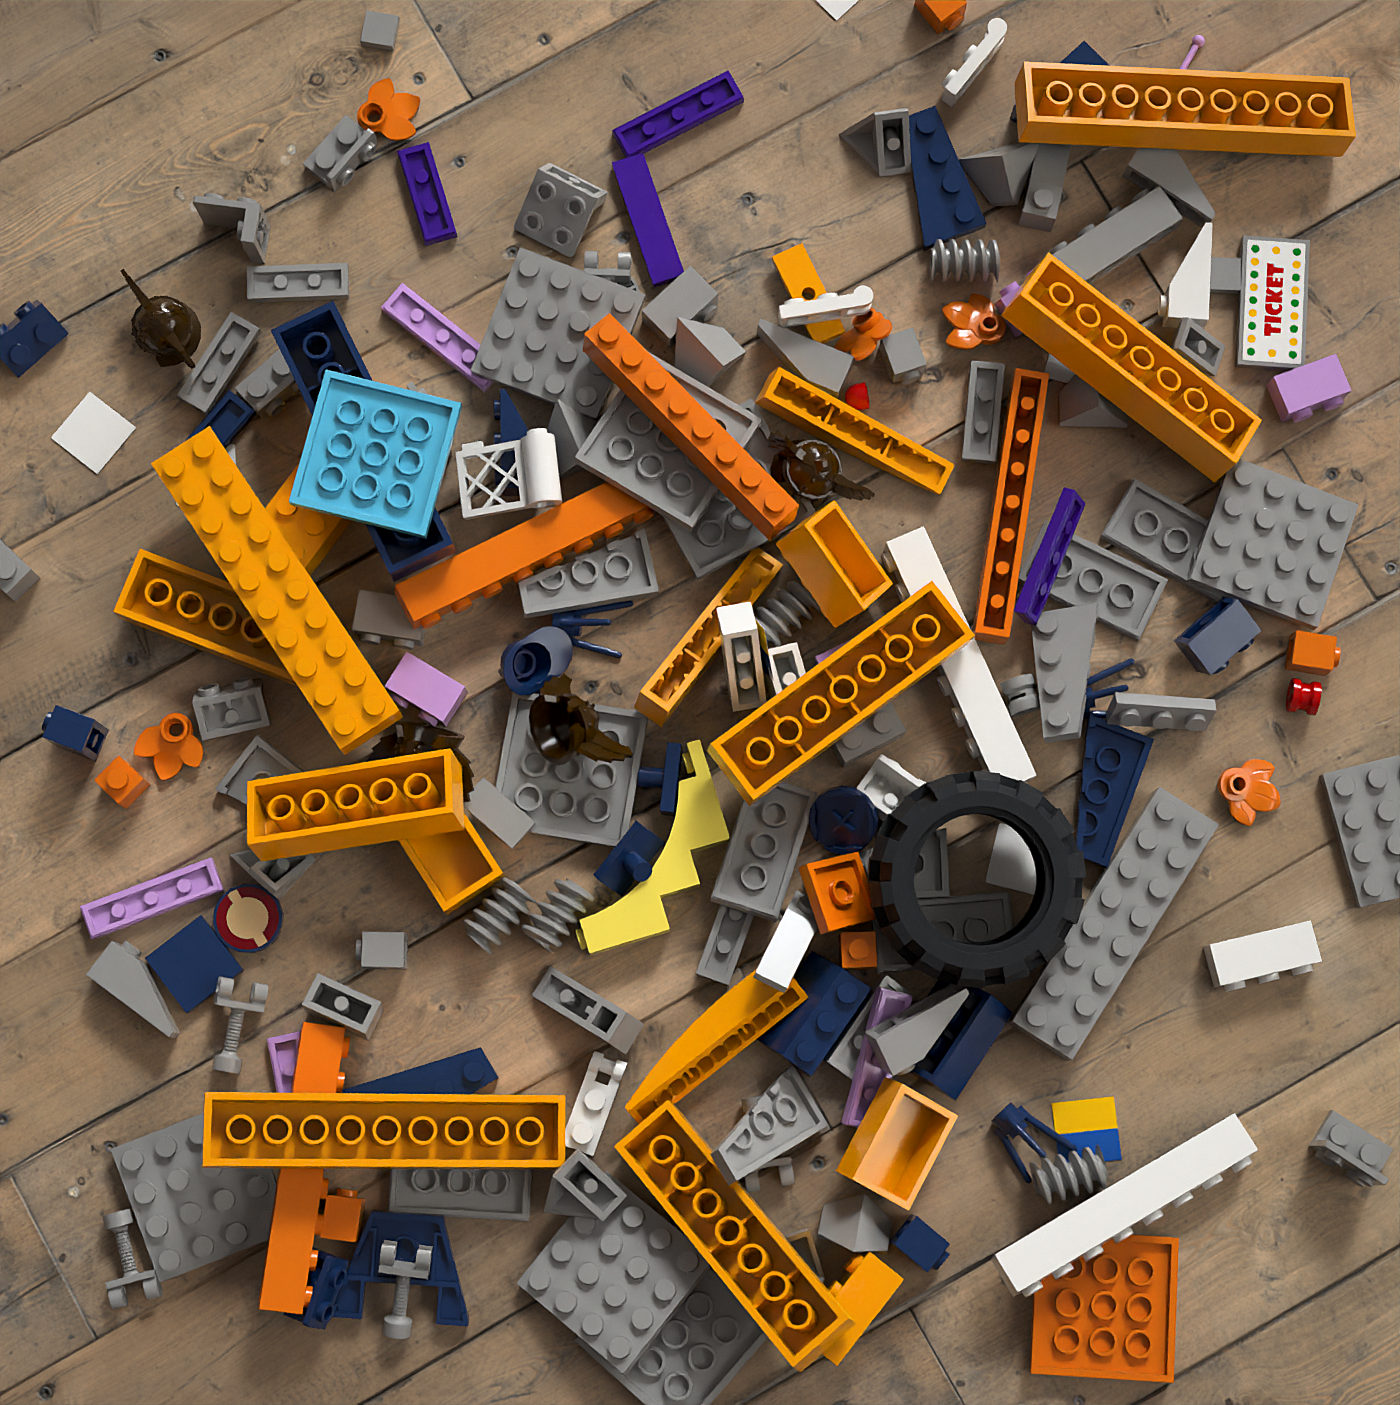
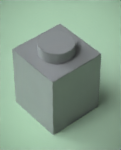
(903, 356)
(382, 950)

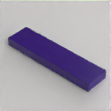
(678, 115)
(647, 219)
(1049, 556)

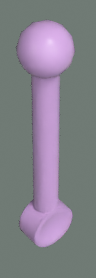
(1197, 41)

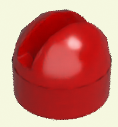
(857, 396)

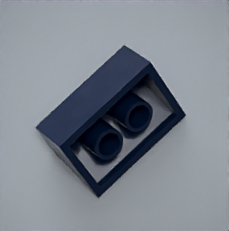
(815, 1024)
(962, 1042)

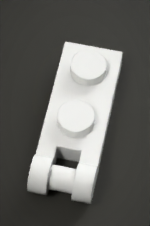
(974, 62)
(825, 307)
(593, 1104)

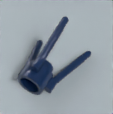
(572, 624)
(1091, 696)
(1011, 1122)

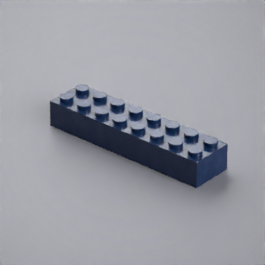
(323, 343)

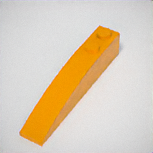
(852, 431)
(702, 641)
(713, 1041)

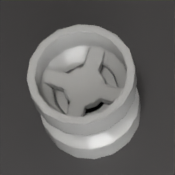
(1017, 688)

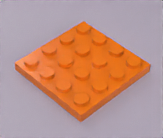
(1110, 1314)

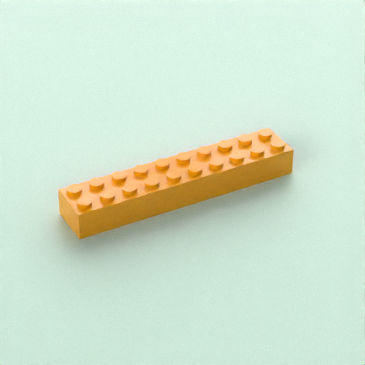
(1183, 109)
(277, 590)
(382, 1131)

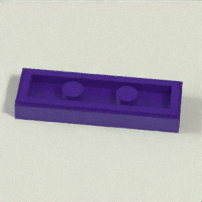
(427, 194)

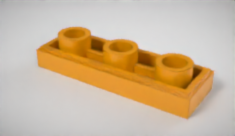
(801, 278)

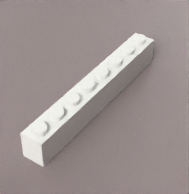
(966, 672)
(1123, 1205)

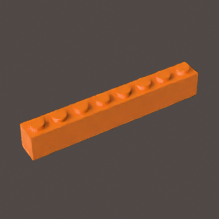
(690, 427)
(1010, 506)
(518, 553)
(298, 1191)

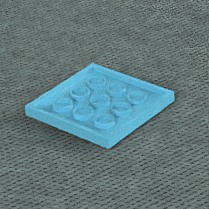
(375, 454)

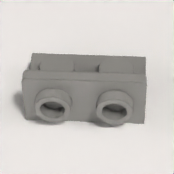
(341, 153)
(269, 386)
(230, 707)

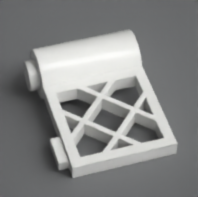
(535, 469)

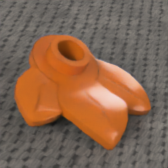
(394, 111)
(970, 321)
(864, 335)
(170, 751)
(1254, 790)

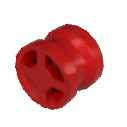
(1303, 696)

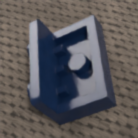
(29, 337)
(326, 1282)

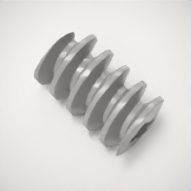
(964, 260)
(786, 611)
(497, 914)
(557, 914)
(1069, 1174)

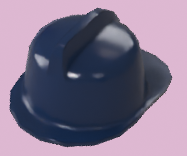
(535, 659)

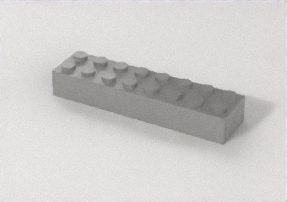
(1113, 924)

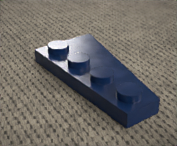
(941, 187)
(1108, 782)
(452, 1075)

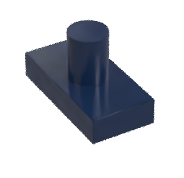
(665, 778)
(629, 859)

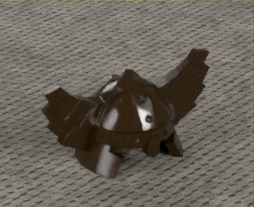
(164, 327)
(811, 470)
(569, 726)
(421, 738)

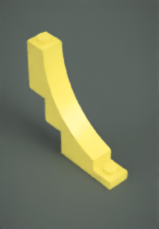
(696, 827)

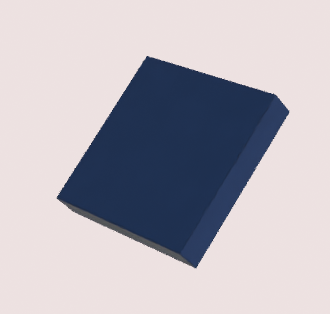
(192, 963)

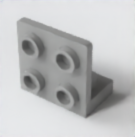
(558, 208)
(243, 214)
(1351, 1148)

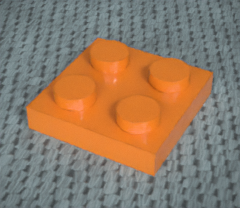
(838, 892)

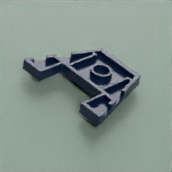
(409, 1232)

